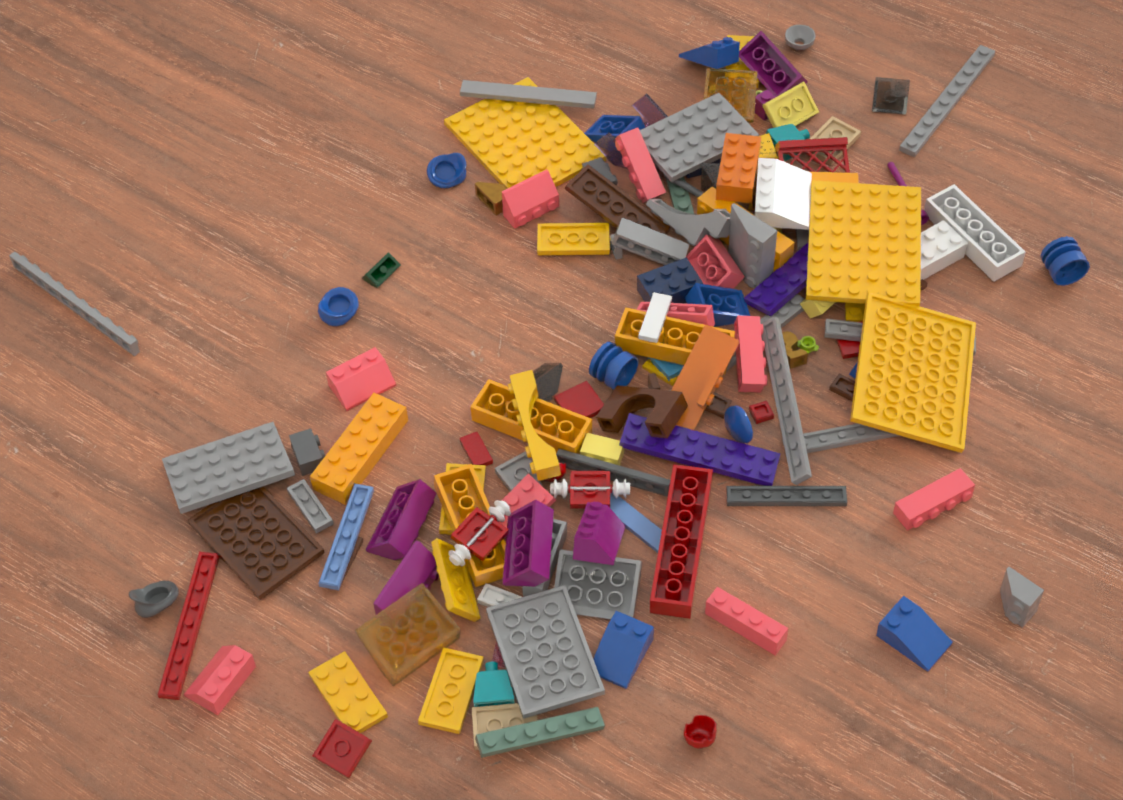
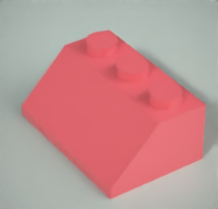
(530, 199)
(714, 263)
(360, 378)
(221, 678)

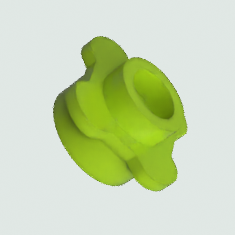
(808, 344)

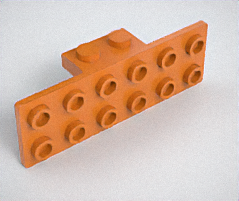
(704, 373)

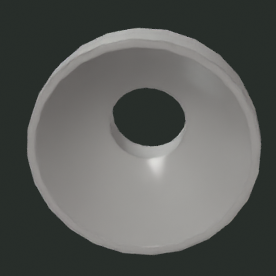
(800, 33)

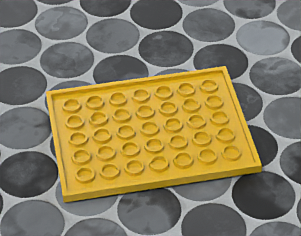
(522, 139)
(864, 242)
(914, 372)

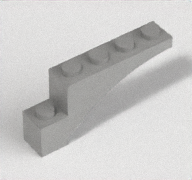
(692, 226)

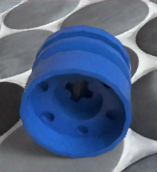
(1065, 261)
(613, 365)

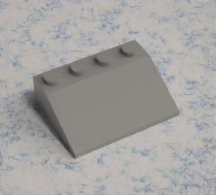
(751, 246)
(599, 587)

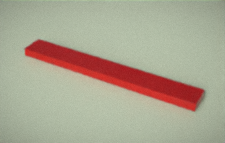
(188, 626)

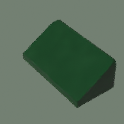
(381, 270)

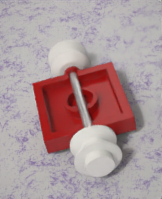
(589, 487)
(479, 533)

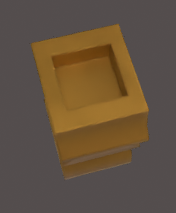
(795, 357)

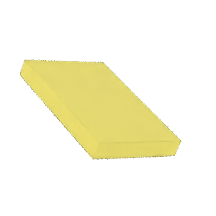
(791, 106)

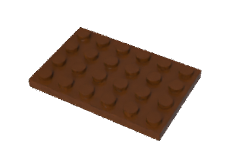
(256, 539)

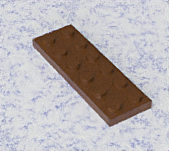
(611, 201)

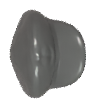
(154, 598)

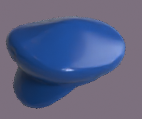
(447, 170)
(338, 306)
(738, 424)

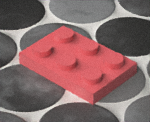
(525, 492)

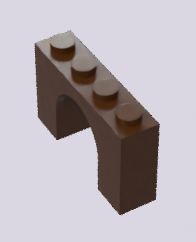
(666, 412)

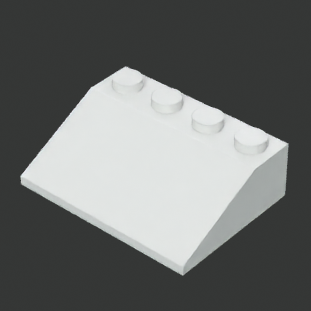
(782, 194)

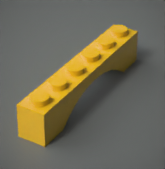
(544, 457)

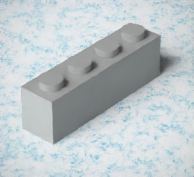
(649, 243)
(559, 536)

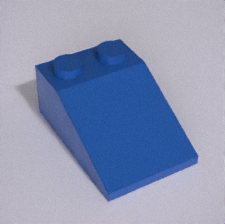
(716, 54)
(614, 125)
(726, 302)
(913, 634)
(622, 648)

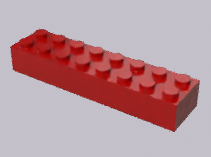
(681, 541)

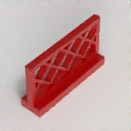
(815, 145)

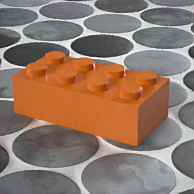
(738, 168)

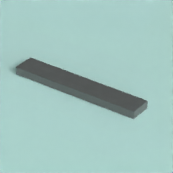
(635, 478)
(786, 496)

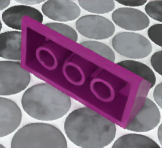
(772, 66)
(402, 520)
(598, 535)
(528, 545)
(415, 568)

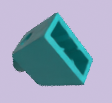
(787, 132)
(492, 687)

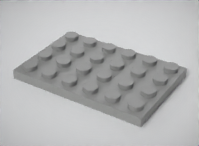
(693, 136)
(227, 467)
(544, 651)

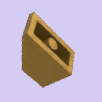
(490, 195)

